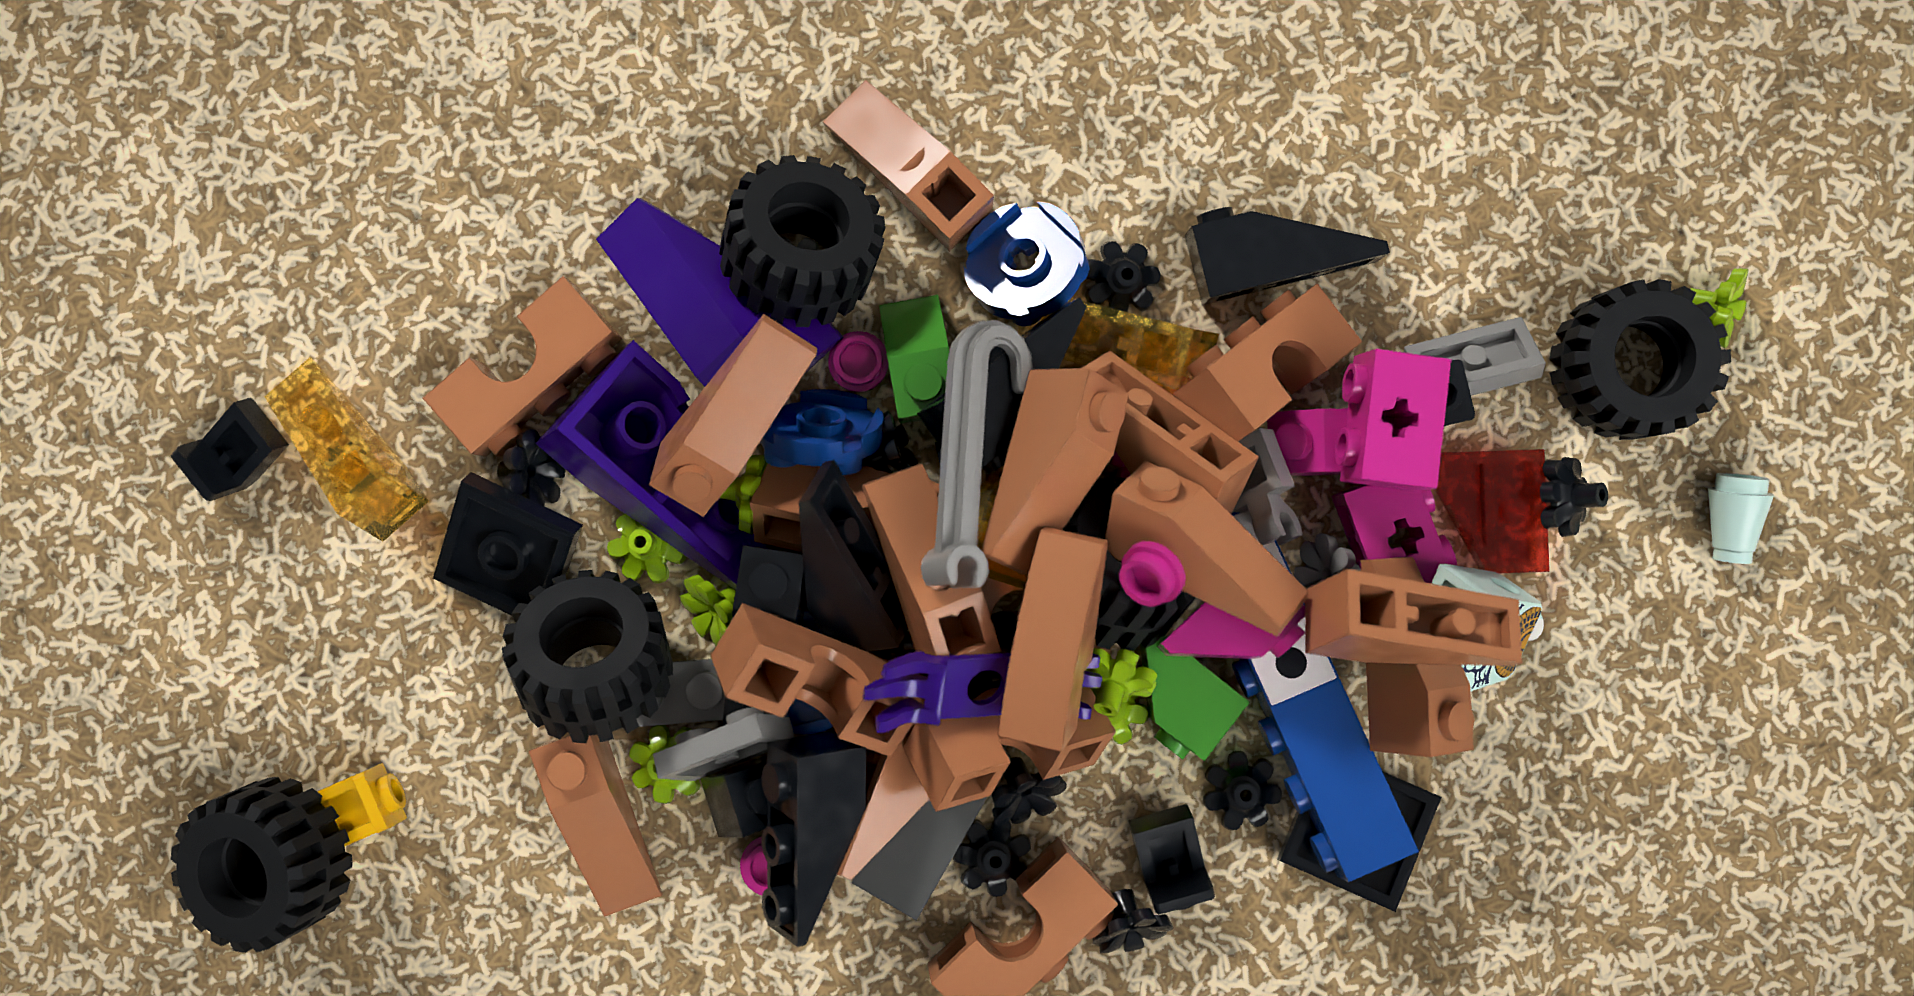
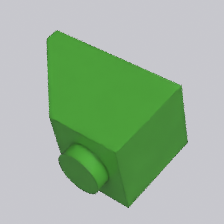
(915, 353)
(1189, 703)

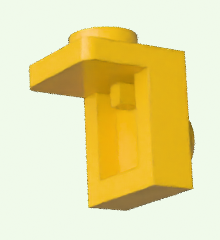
(366, 802)

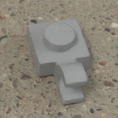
(1261, 495)

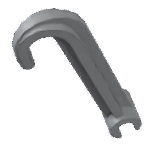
(956, 556)

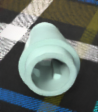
(1737, 515)

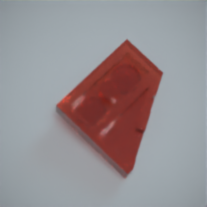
(1497, 507)

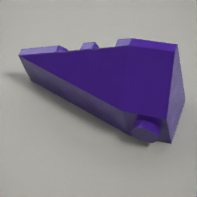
(684, 289)
(611, 447)

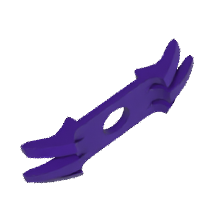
(946, 688)

